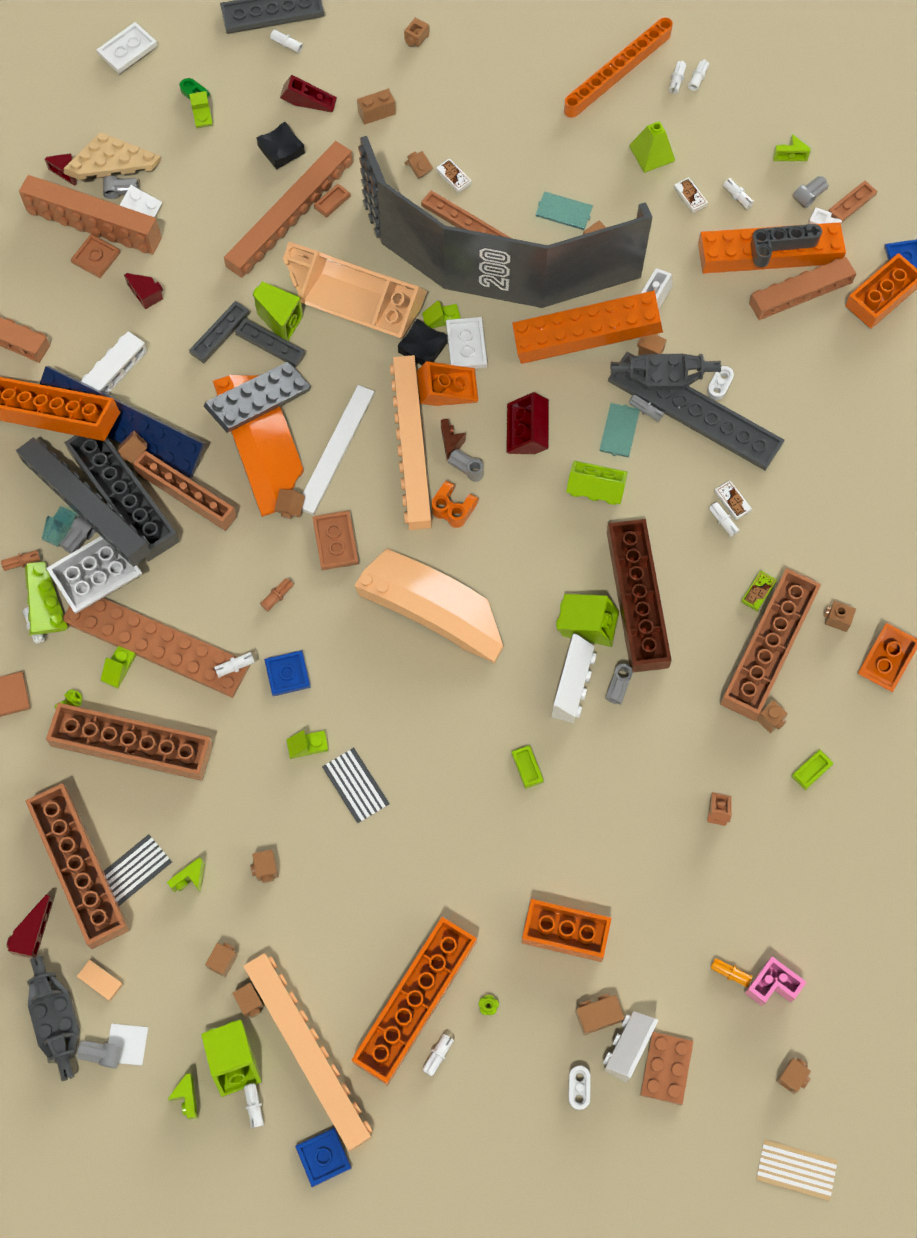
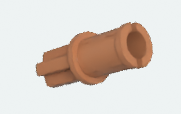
(20, 560)
(276, 594)

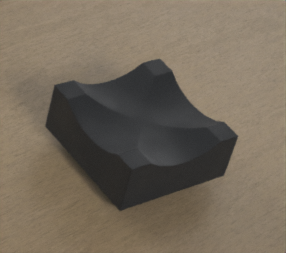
(280, 145)
(423, 343)

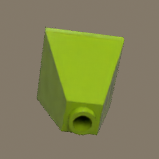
(652, 148)

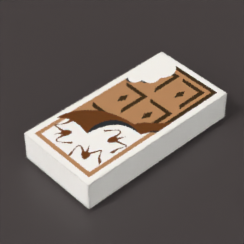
(453, 175)
(690, 195)
(733, 500)

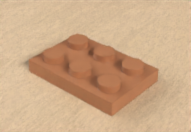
(335, 540)
(666, 1068)

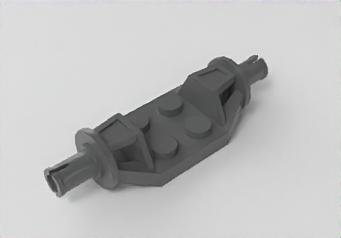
(665, 370)
(53, 1018)

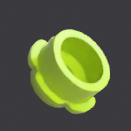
(488, 1010)

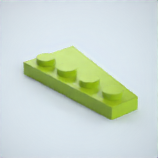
(44, 607)

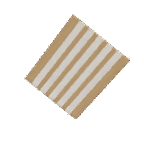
(797, 1170)

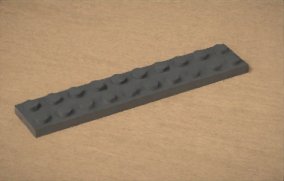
(707, 419)

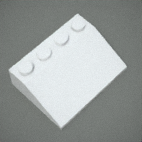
(91, 574)

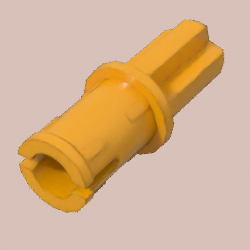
(731, 972)

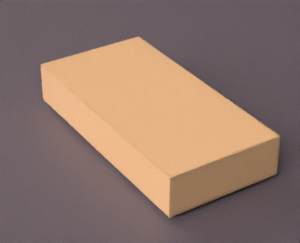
(99, 980)

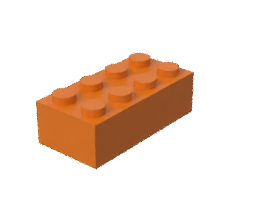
(883, 291)
(566, 930)

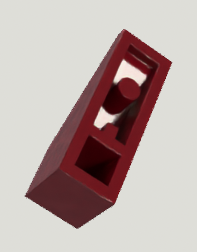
(307, 95)
(29, 933)

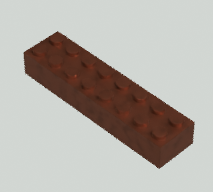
(638, 596)

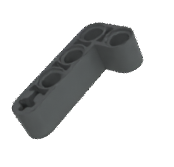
(806, 237)

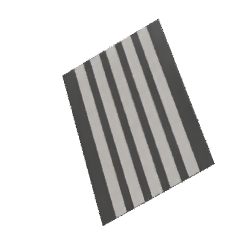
(355, 785)
(136, 868)

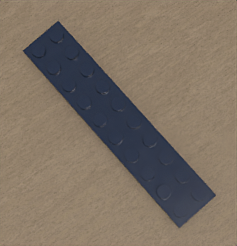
(164, 441)

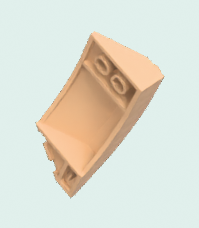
(432, 601)

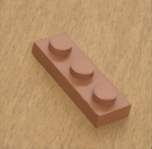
(853, 201)

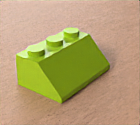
(596, 482)

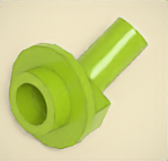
(72, 698)

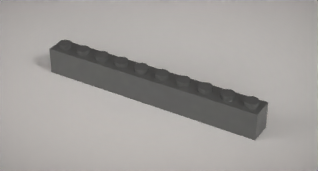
(84, 501)

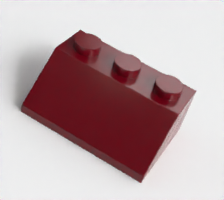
(528, 425)

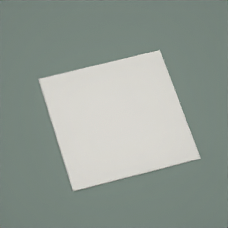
(132, 1041)

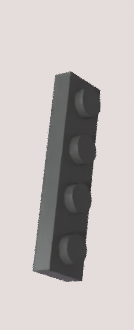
(219, 332)
(270, 342)

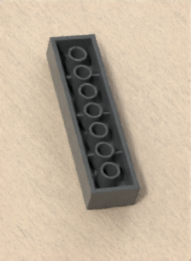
(122, 491)

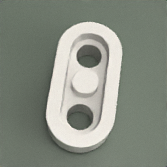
(720, 384)
(579, 1088)

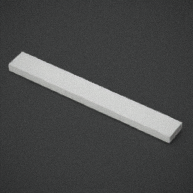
(336, 448)

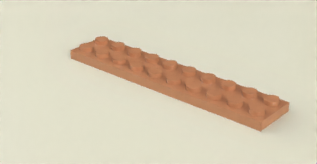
(157, 644)

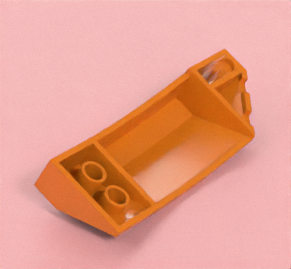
(264, 450)

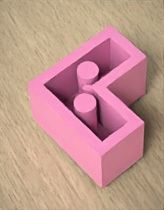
(777, 978)

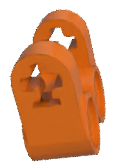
(442, 498)

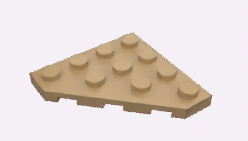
(110, 155)

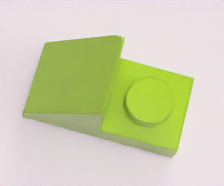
(201, 109)
(794, 151)
(436, 315)
(117, 667)
(306, 744)
(192, 872)
(186, 1091)

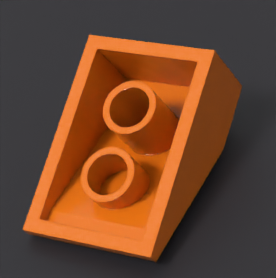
(446, 384)
(889, 657)

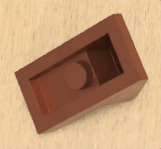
(451, 440)

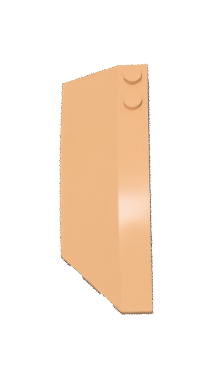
(353, 291)

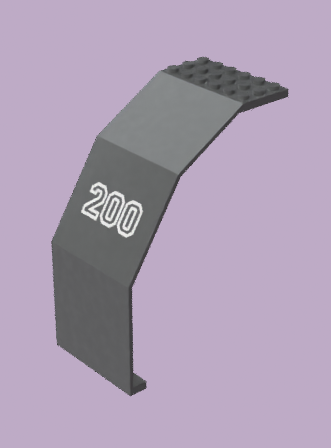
(497, 264)

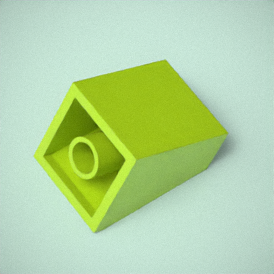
(278, 309)
(589, 617)
(230, 1057)

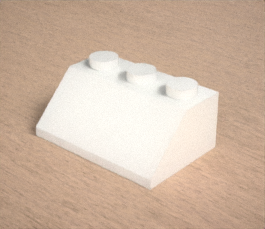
(629, 1045)

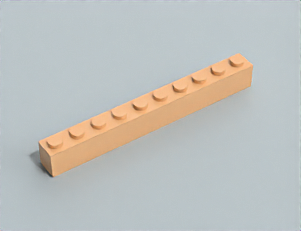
(411, 445)
(307, 1052)

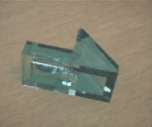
(58, 526)

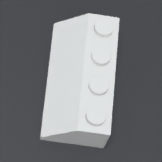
(573, 678)

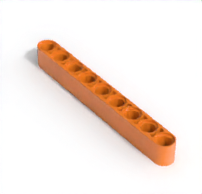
(618, 67)

